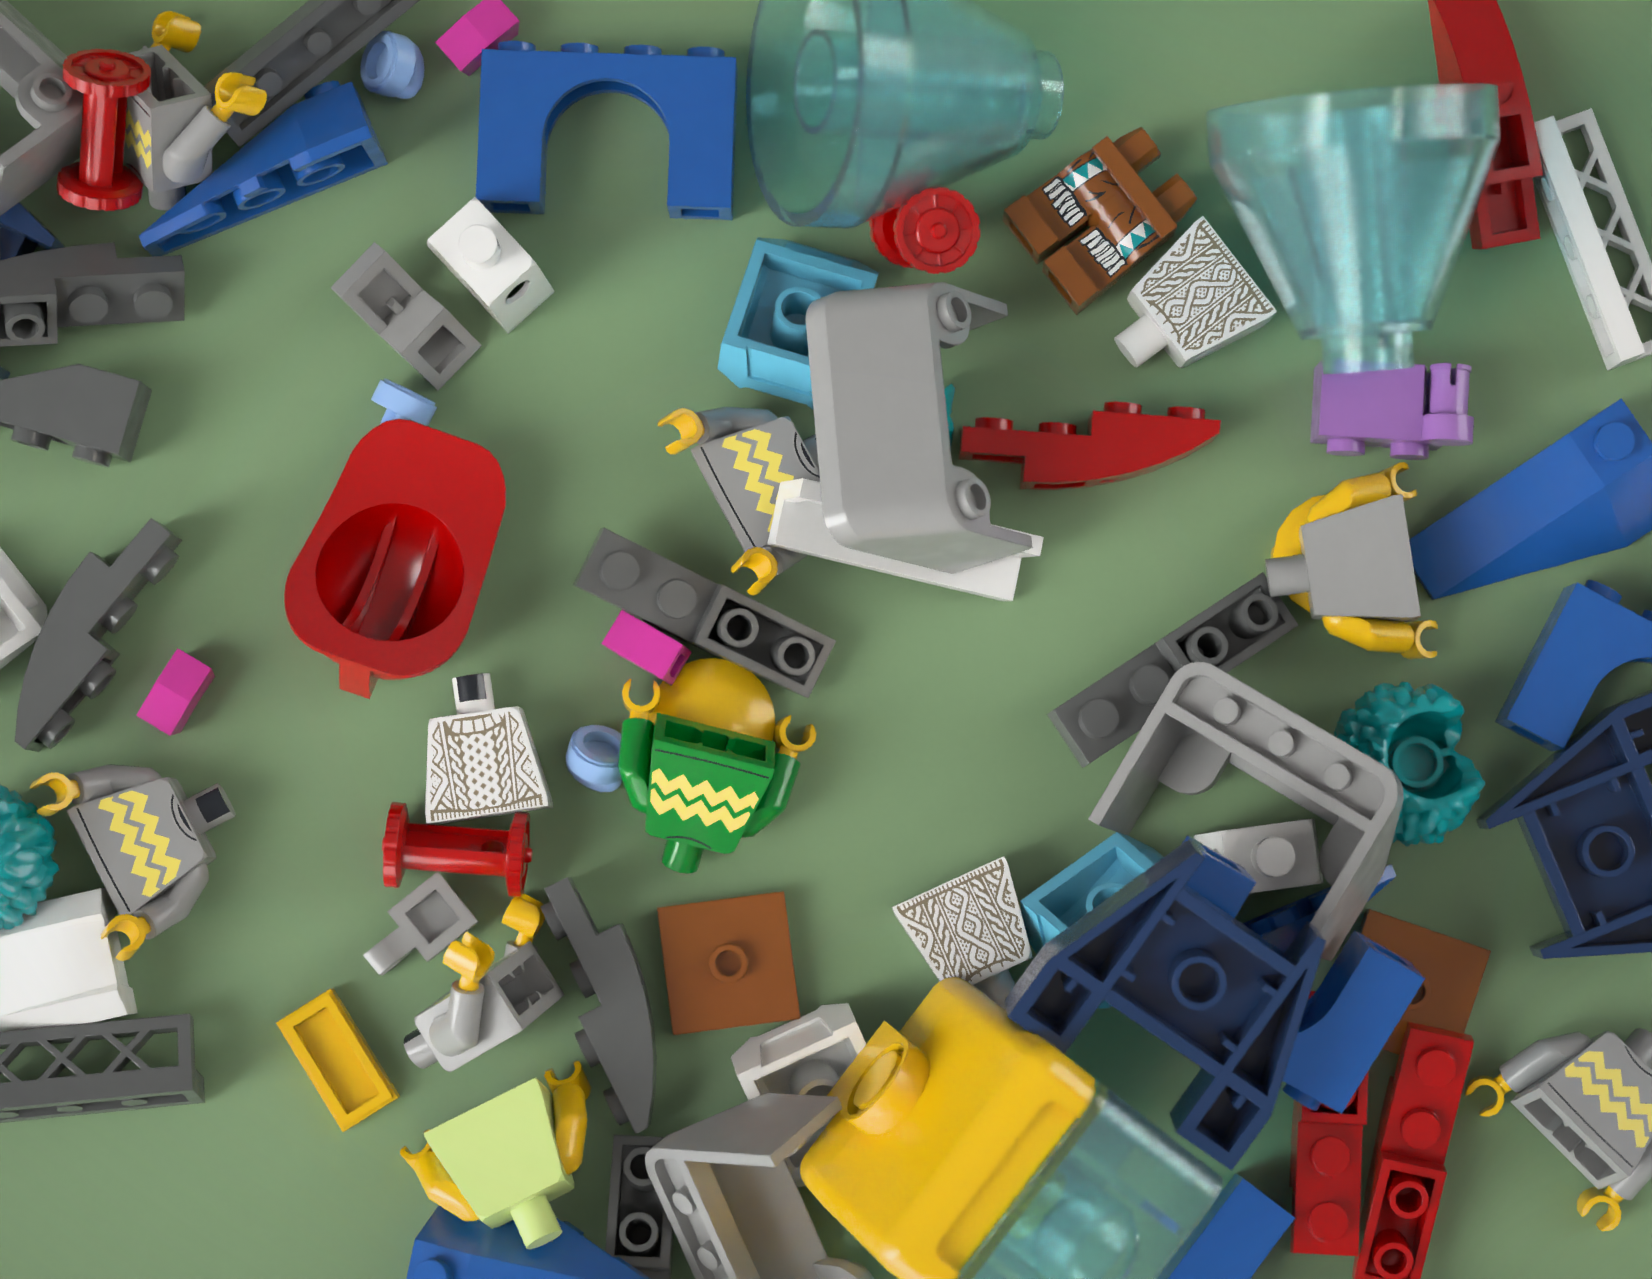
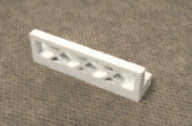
(1585, 243)
(801, 528)

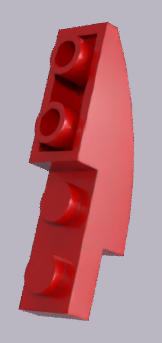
(1478, 49)
(1116, 447)
(1411, 1152)
(1327, 1176)

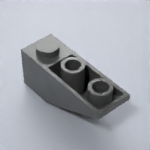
(78, 408)

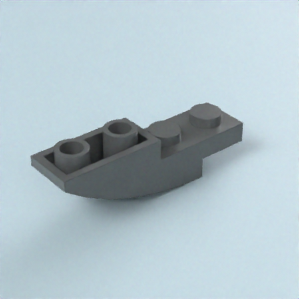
(85, 289)
(704, 613)
(69, 652)
(1126, 696)
(622, 1028)
(636, 1219)

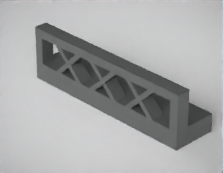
(304, 53)
(105, 1091)

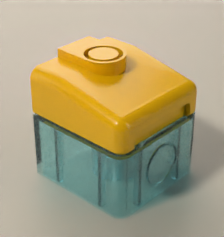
(998, 1156)

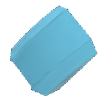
(767, 327)
(1084, 887)

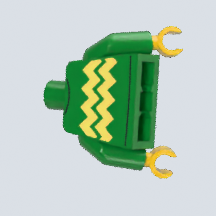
(703, 781)

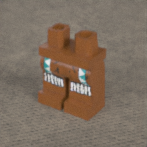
(1110, 198)

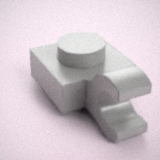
(426, 921)

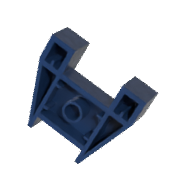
(1592, 833)
(1189, 981)

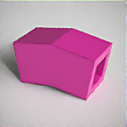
(478, 30)
(646, 647)
(176, 693)

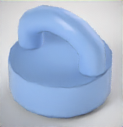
(392, 66)
(403, 403)
(594, 757)

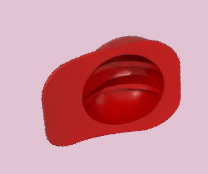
(398, 555)

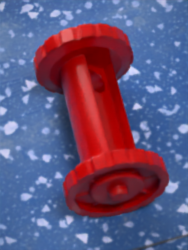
(107, 82)
(928, 232)
(456, 849)

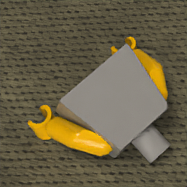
(1358, 566)

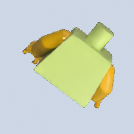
(509, 1156)

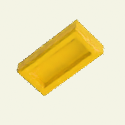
(338, 1059)

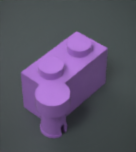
(1392, 410)

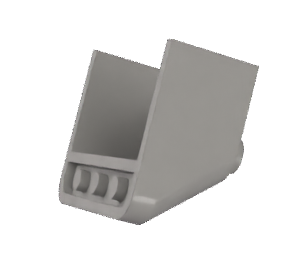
(34, 77)
(886, 426)
(1218, 720)
(735, 1194)

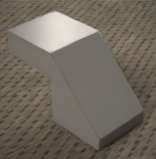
(406, 316)

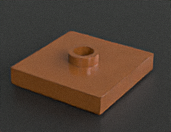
(728, 963)
(1449, 968)

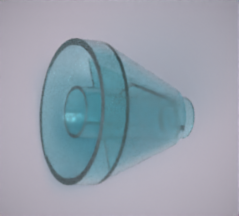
(887, 99)
(1358, 206)

